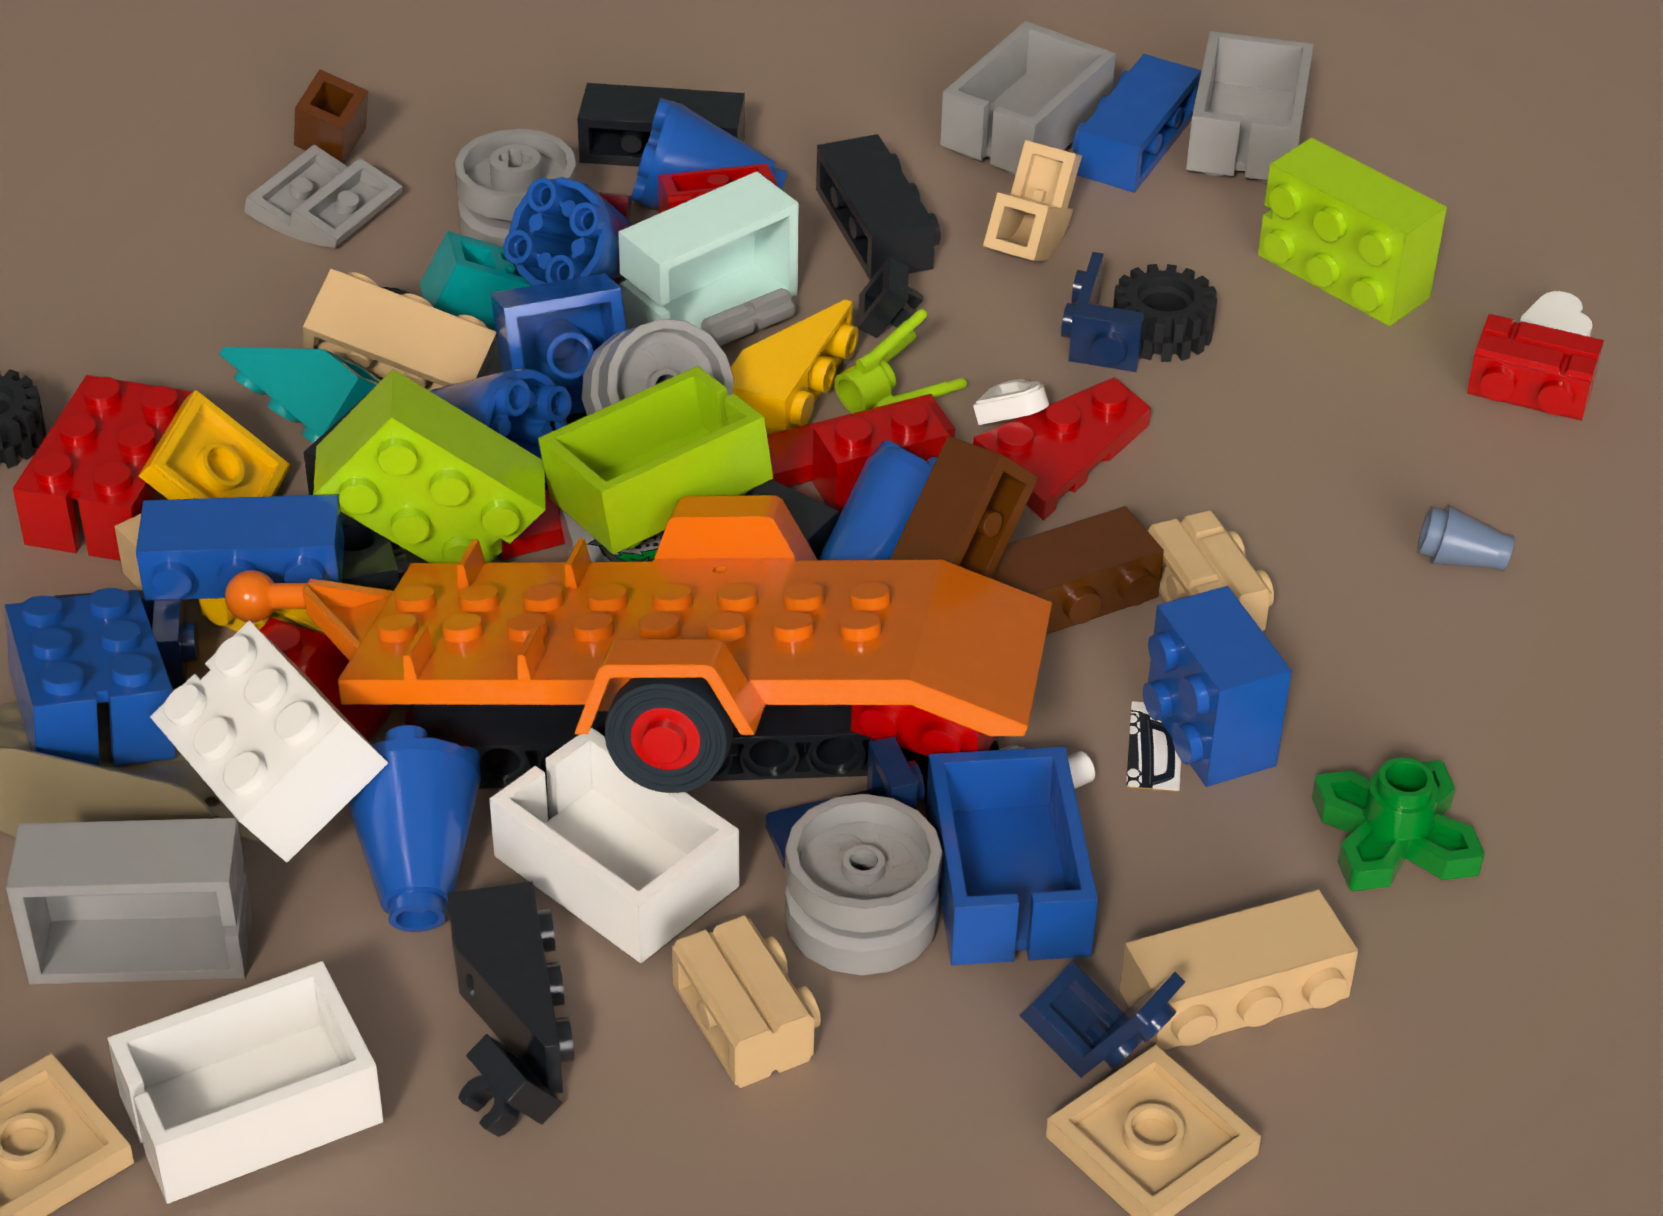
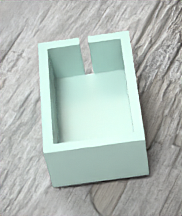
(710, 253)

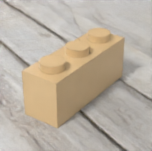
(396, 333)
(1244, 968)

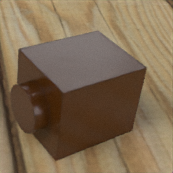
(331, 115)

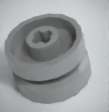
(496, 175)
(647, 357)
(862, 884)

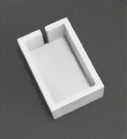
(268, 742)
(614, 851)
(246, 1081)

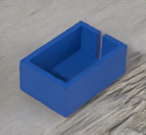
(82, 654)
(1011, 855)

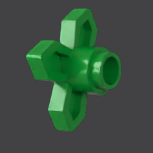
(1396, 820)

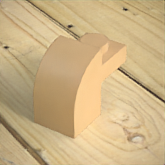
(1037, 211)

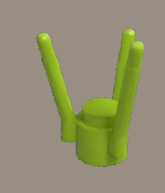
(872, 379)

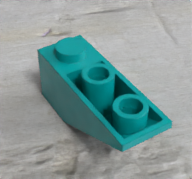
(302, 383)

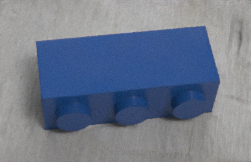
(1137, 122)
(202, 543)

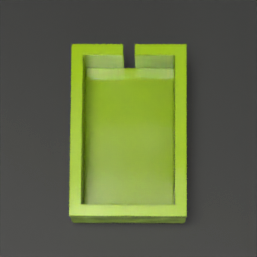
(1351, 231)
(641, 455)
(428, 474)

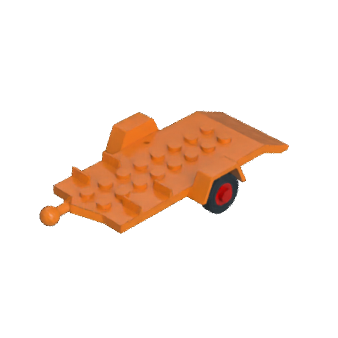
(682, 643)

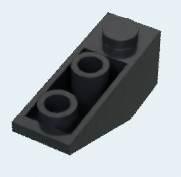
(505, 974)

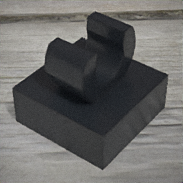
(887, 298)
(510, 1083)

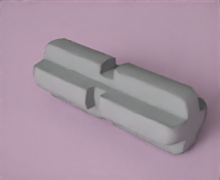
(749, 316)

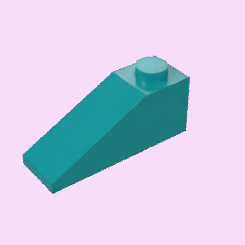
(466, 274)

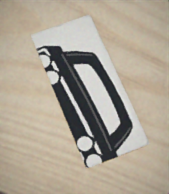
(1151, 753)

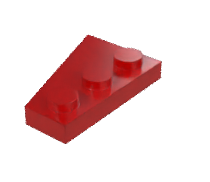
(1069, 439)

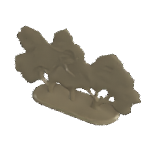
(59, 789)

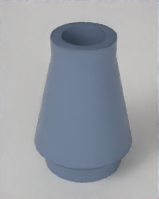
(1462, 540)

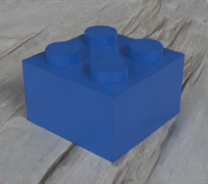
(557, 328)
(1216, 686)

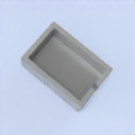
(1024, 89)
(1248, 104)
(130, 900)

